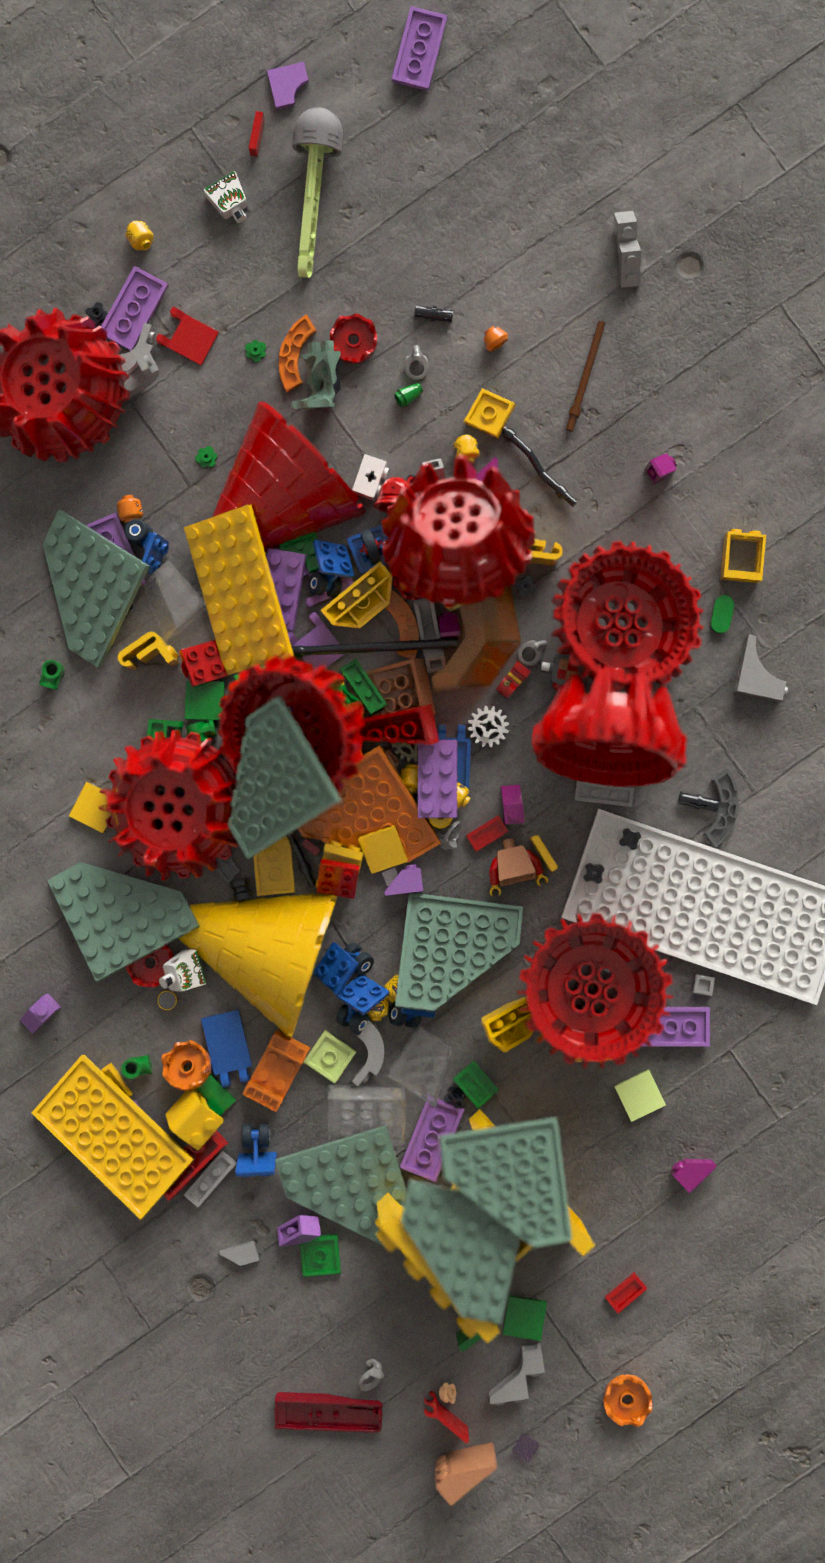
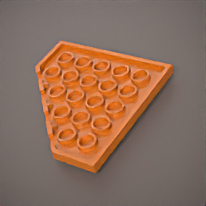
(371, 803)

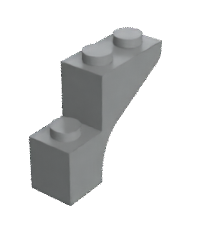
(628, 248)
(429, 629)
(514, 1385)

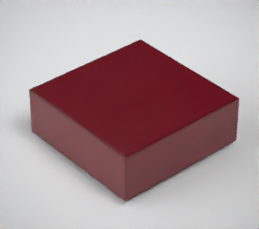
(311, 847)

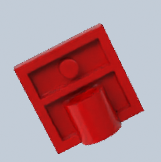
(202, 663)
(337, 878)

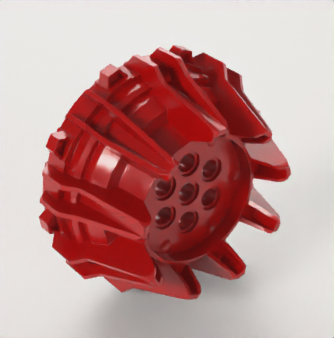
(92, 381)
(436, 513)
(660, 601)
(301, 689)
(610, 734)
(207, 787)
(625, 1019)

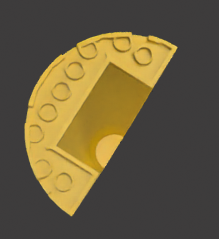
(264, 948)

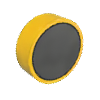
(167, 1000)

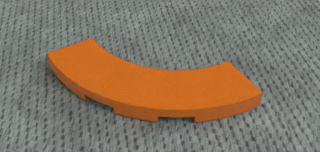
(290, 351)
(406, 622)

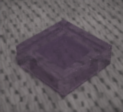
(525, 1447)

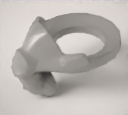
(416, 354)
(539, 648)
(449, 841)
(375, 1371)

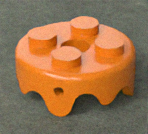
(174, 1062)
(630, 1413)

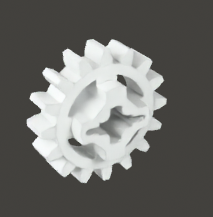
(490, 718)

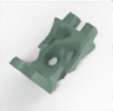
(321, 367)

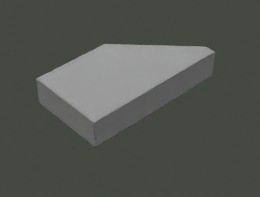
(242, 1253)

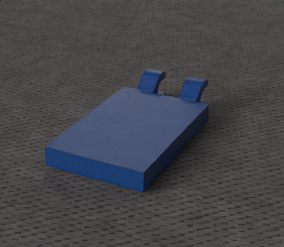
(463, 752)
(227, 1045)

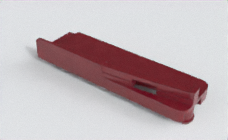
(326, 1413)

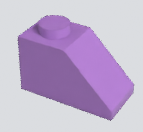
(406, 881)
(40, 1013)
(298, 1230)

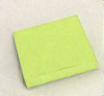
(330, 1056)
(640, 1095)

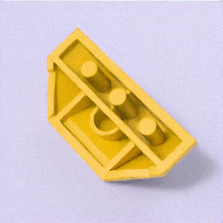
(361, 599)
(507, 1025)

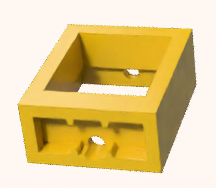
(743, 576)

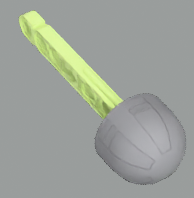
(318, 136)

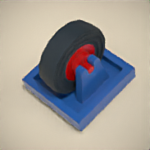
(368, 548)

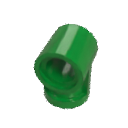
(49, 680)
(205, 730)
(143, 1065)

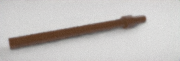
(575, 410)

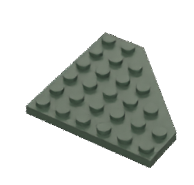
(91, 585)
(276, 781)
(119, 916)
(450, 946)
(513, 1176)
(345, 1179)
(463, 1247)

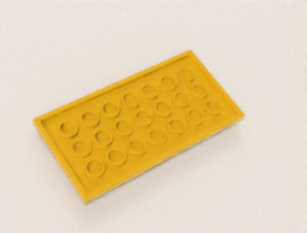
(238, 589)
(112, 1136)

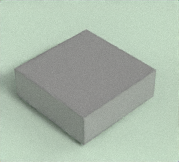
(703, 985)

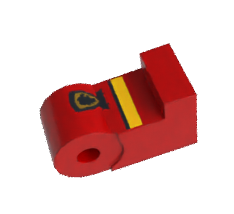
(513, 680)

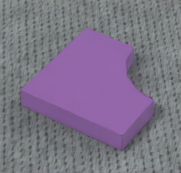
(286, 82)

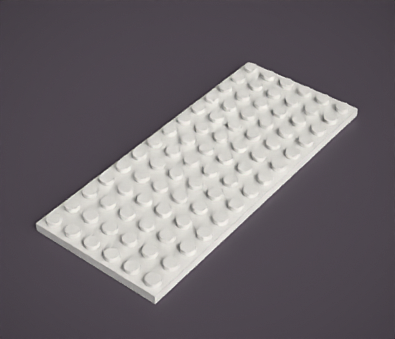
(706, 906)

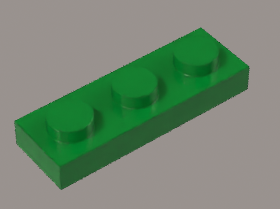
(363, 687)

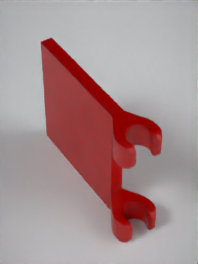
(191, 337)
(446, 1418)

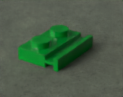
(475, 1084)

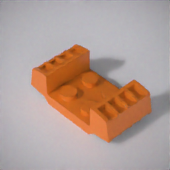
(276, 1070)

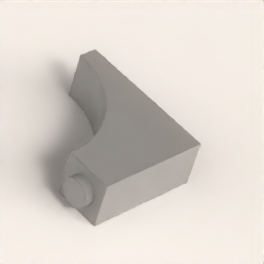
(754, 678)

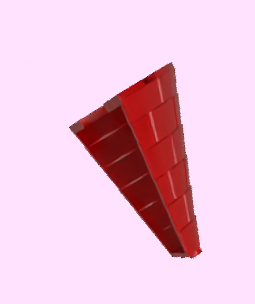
(285, 482)

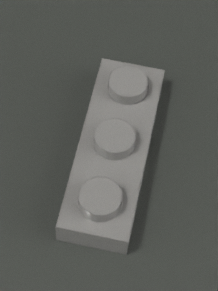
(604, 794)
(210, 1178)

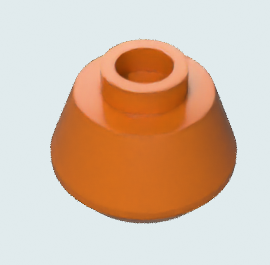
(494, 338)

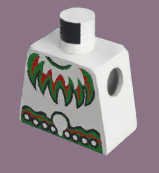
(228, 197)
(183, 971)

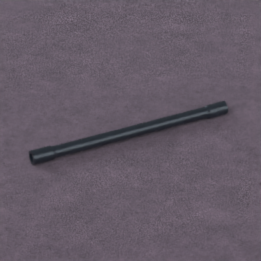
(441, 643)

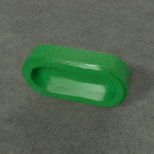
(722, 614)

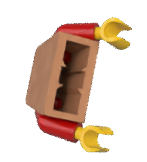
(514, 866)

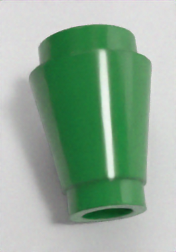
(408, 394)

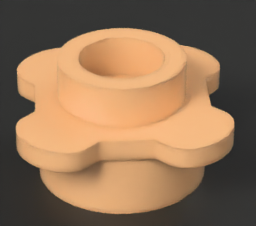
(447, 1393)

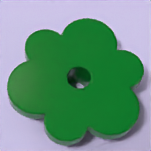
(255, 355)
(210, 461)

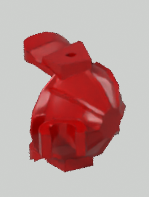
(389, 492)

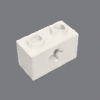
(370, 466)

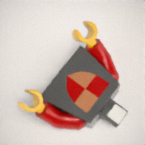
(560, 669)

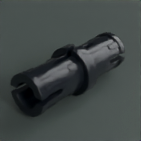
(433, 313)
(698, 801)

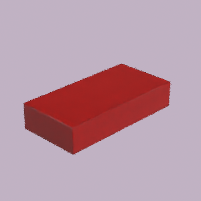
(256, 133)
(487, 833)
(626, 1292)

